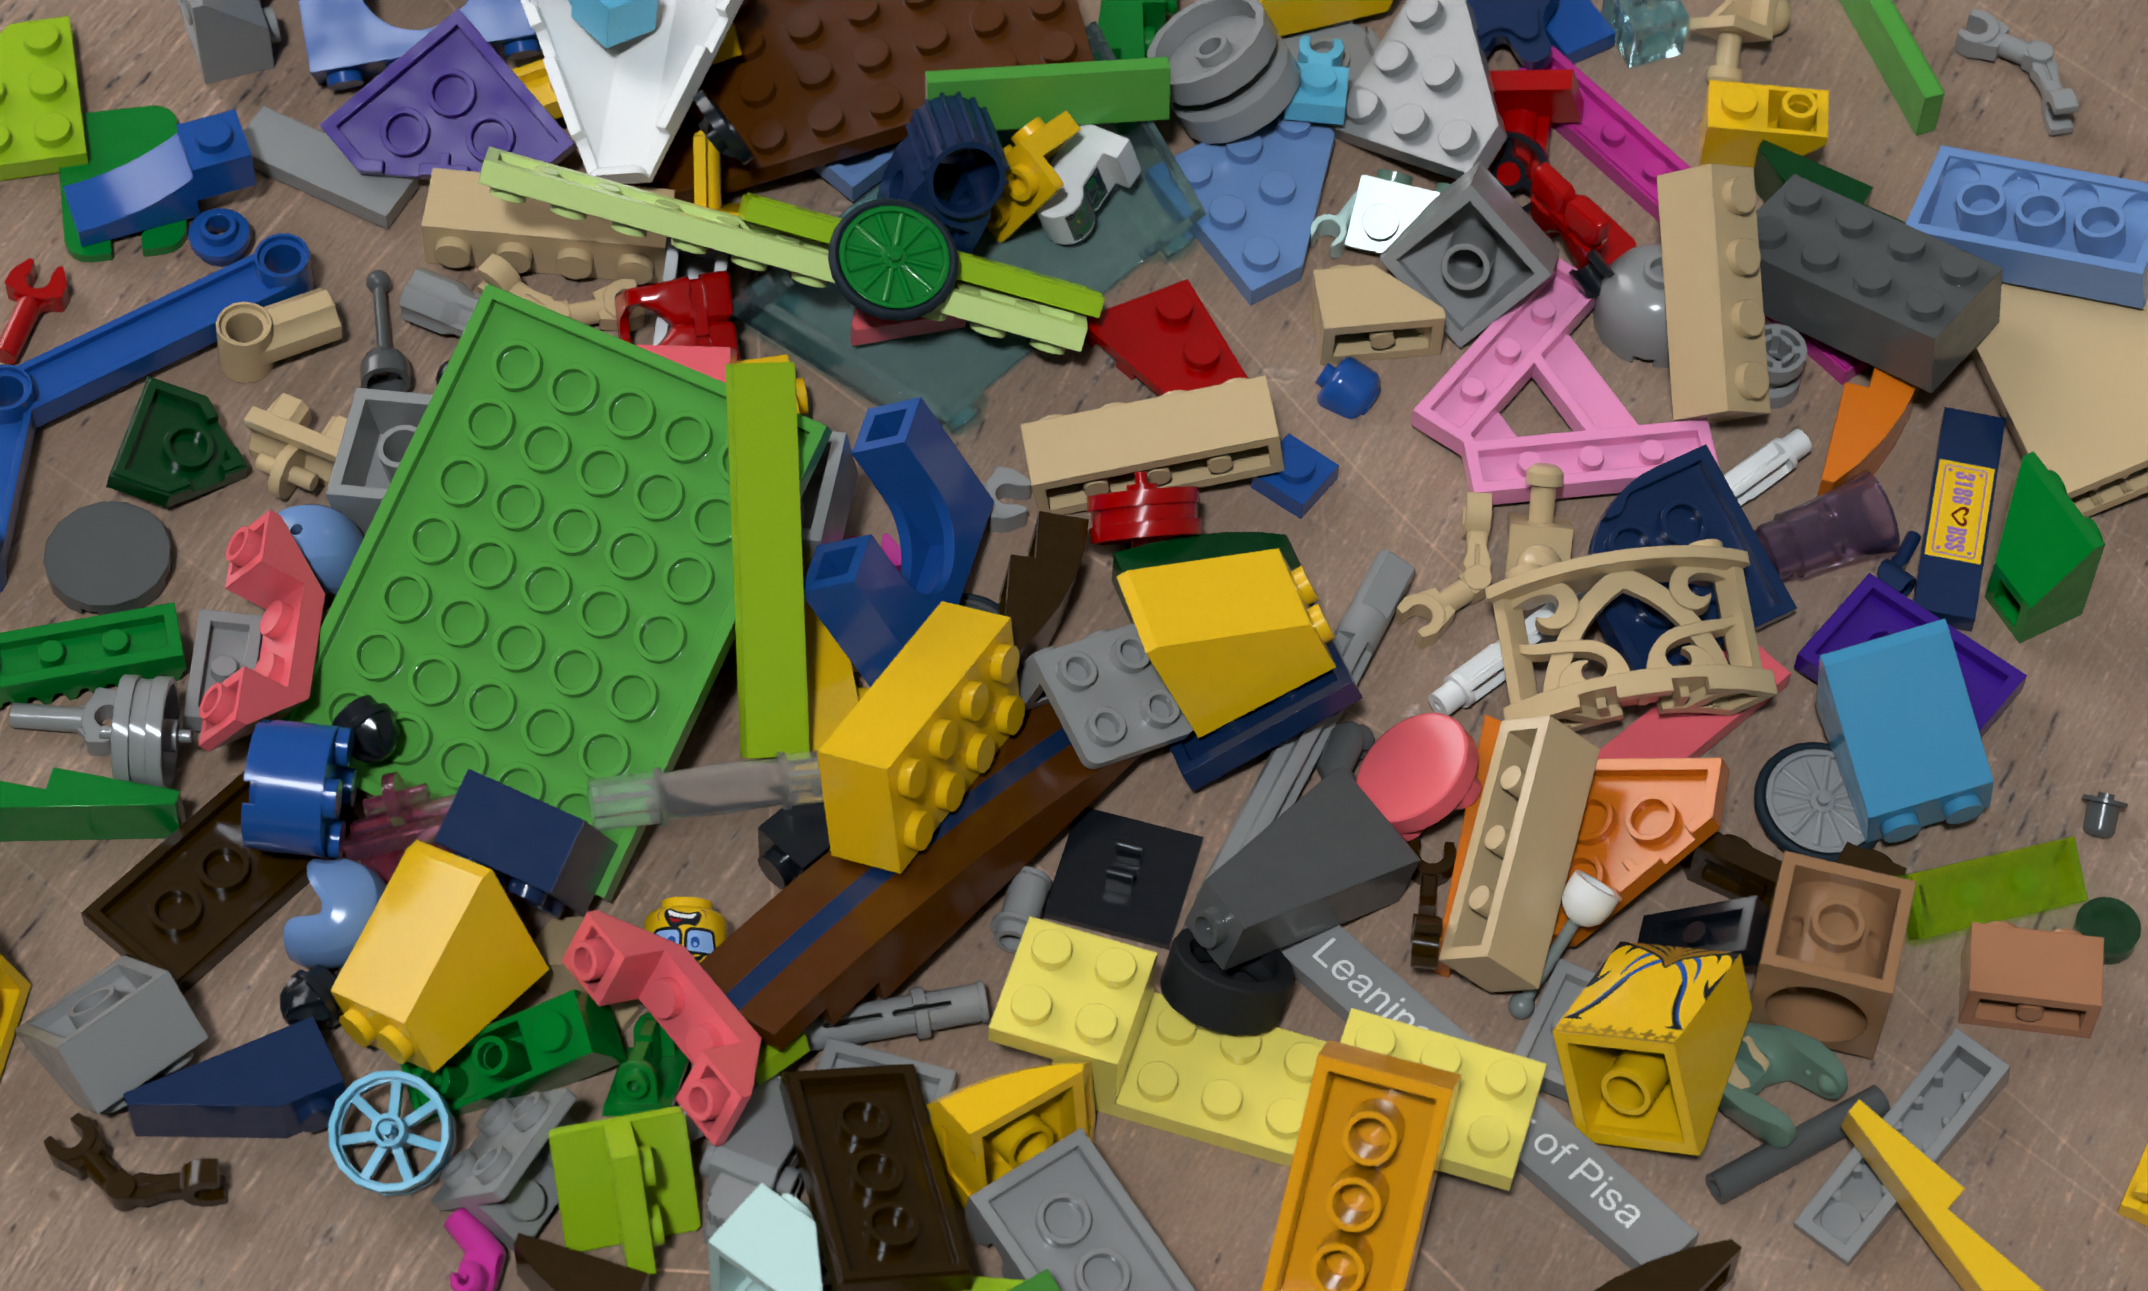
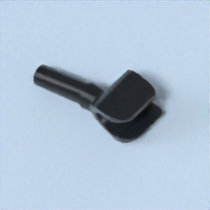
(1591, 276)

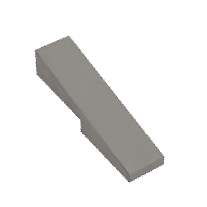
(1930, 1115)

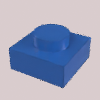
(1303, 481)

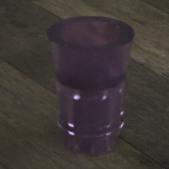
(1832, 529)

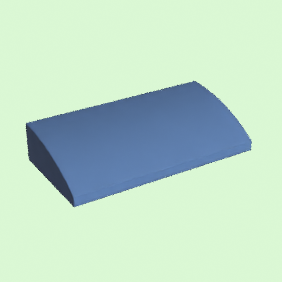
(2041, 223)

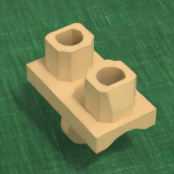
(290, 449)

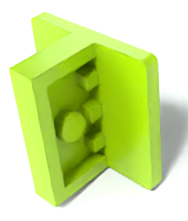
(625, 1183)

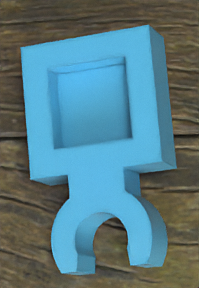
(1322, 85)

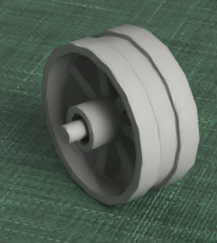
(146, 730)

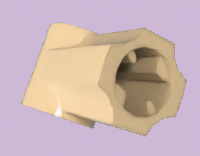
(258, 336)

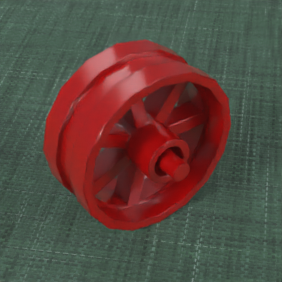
(1144, 514)

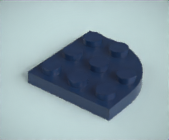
(1678, 506)

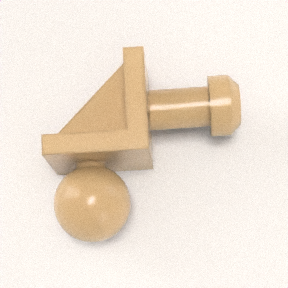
(1740, 23)
(1539, 535)

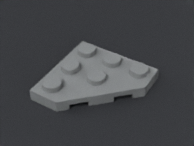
(1427, 93)

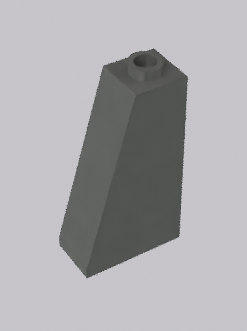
(1303, 875)

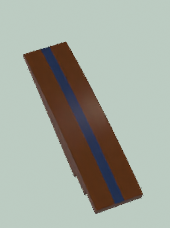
(869, 928)

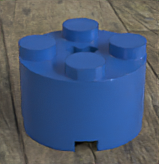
(298, 788)

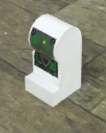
(1089, 170)

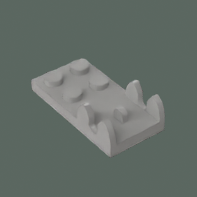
(1074, 1220)

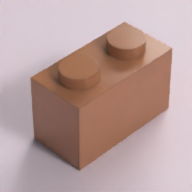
(2031, 979)

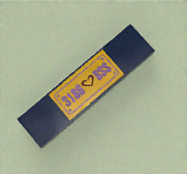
(1959, 516)

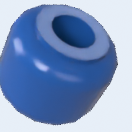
(1347, 387)

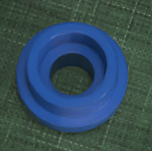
(222, 248)

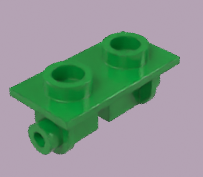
(650, 1074)

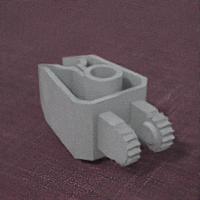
(753, 1154)

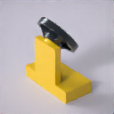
(715, 138)

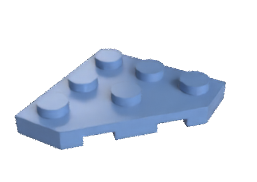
(1260, 201)

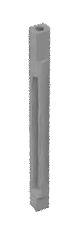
(1295, 758)

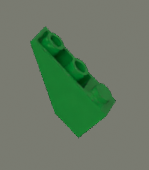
(525, 1054)

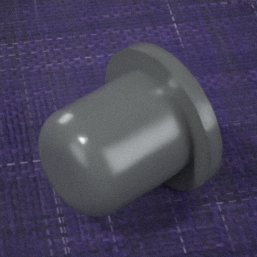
(2102, 815)

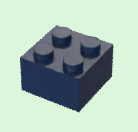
(533, 846)

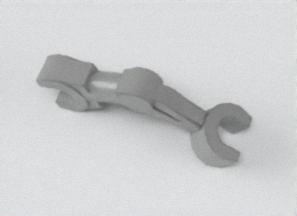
(1990, 38)

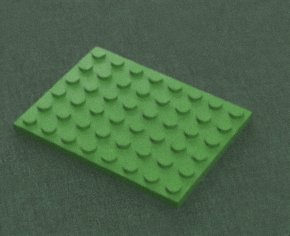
(544, 568)

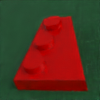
(1165, 341)

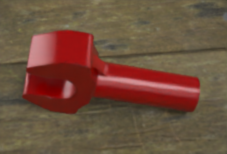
(30, 304)

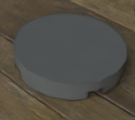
(108, 558)

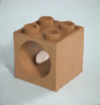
(1831, 952)

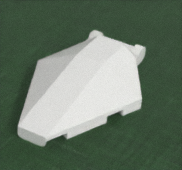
(634, 95)

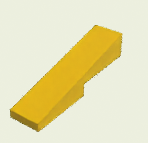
(1926, 1197)

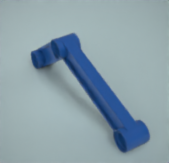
(128, 351)

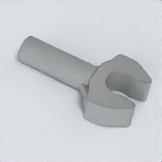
(1007, 484)
(79, 720)

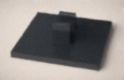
(1123, 877)

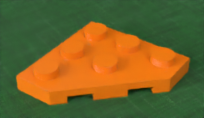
(1644, 822)

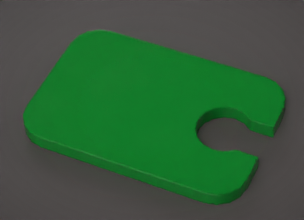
(113, 141)

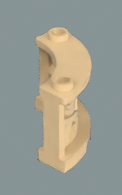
(1704, 686)

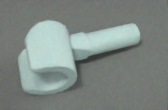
(1333, 226)

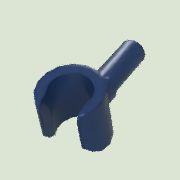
(1893, 570)

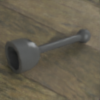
(382, 358)

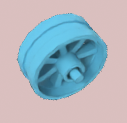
(391, 1133)

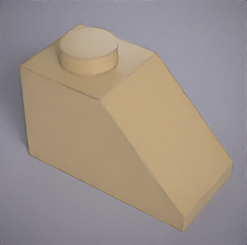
(1371, 316)

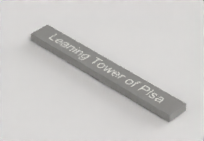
(1554, 1154)

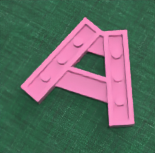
(1535, 342)

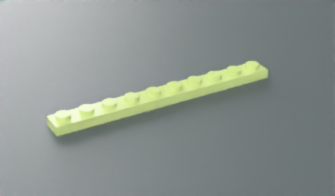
(755, 245)

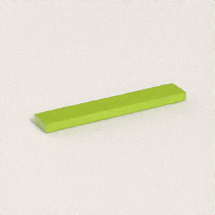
(970, 267)
(767, 558)

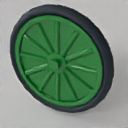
(893, 259)

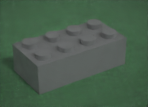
(1873, 284)

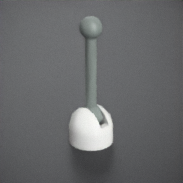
(1585, 904)

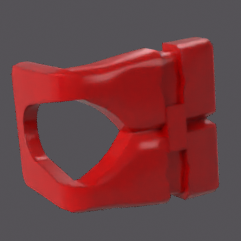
(1575, 217)
(692, 308)

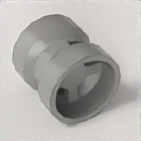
(1785, 362)

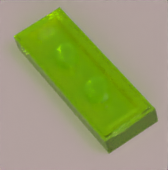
(1995, 887)

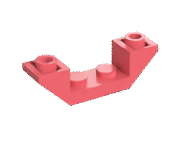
(274, 575)
(628, 963)

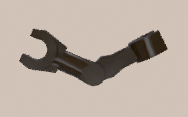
(1425, 925)
(196, 1184)

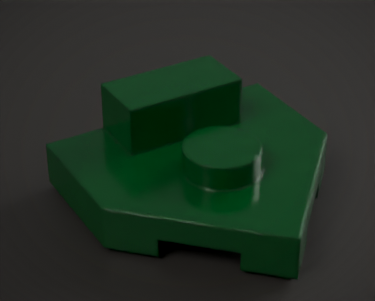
(174, 448)

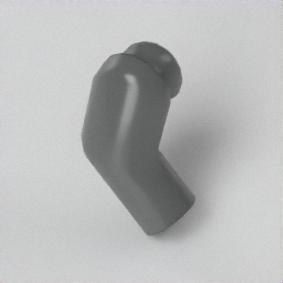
(1344, 747)

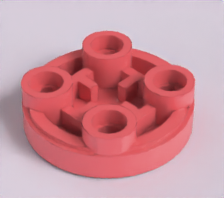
(1421, 772)

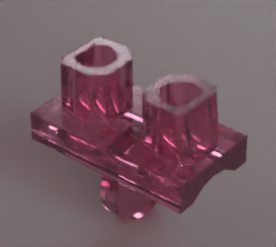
(394, 824)

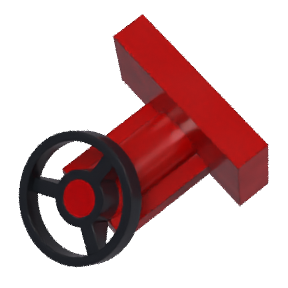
(1529, 106)

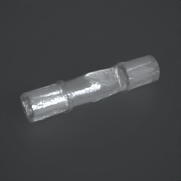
(704, 791)

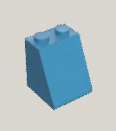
(1904, 732)

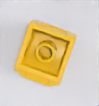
(1009, 1120)

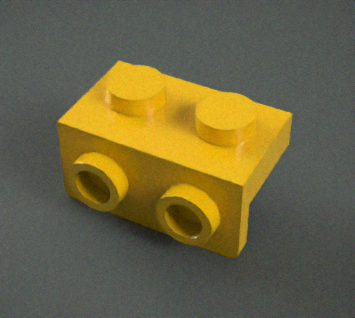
(1030, 175)

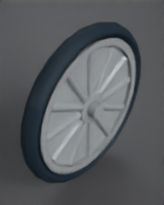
(1806, 803)

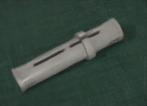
(904, 1015)

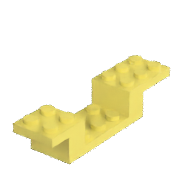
(1097, 1003)

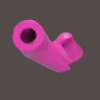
(482, 1254)

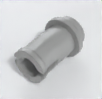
(1023, 899)

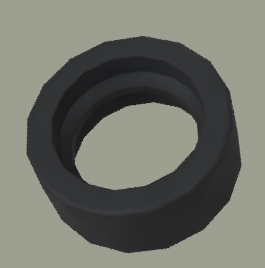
(1230, 1001)

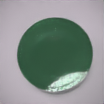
(2112, 921)

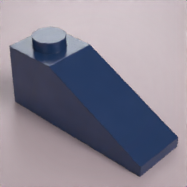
(252, 1091)

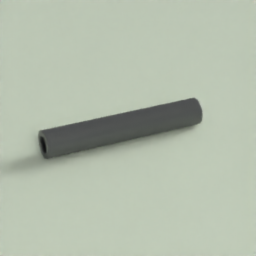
(1811, 1139)

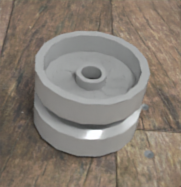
(1226, 68)

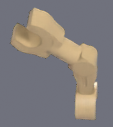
(598, 310)
(1470, 587)

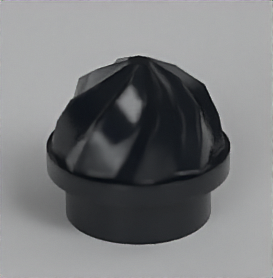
(373, 728)
(310, 995)

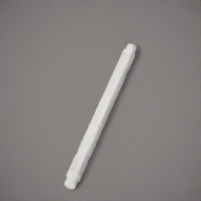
(1487, 668)

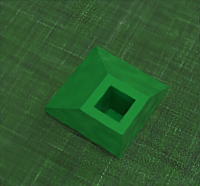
(2042, 555)

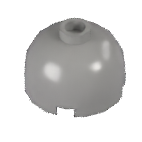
(1632, 307)

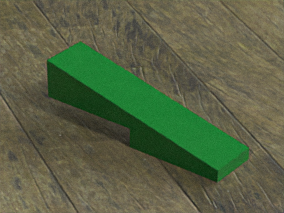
(88, 809)

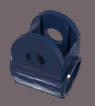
(974, 174)

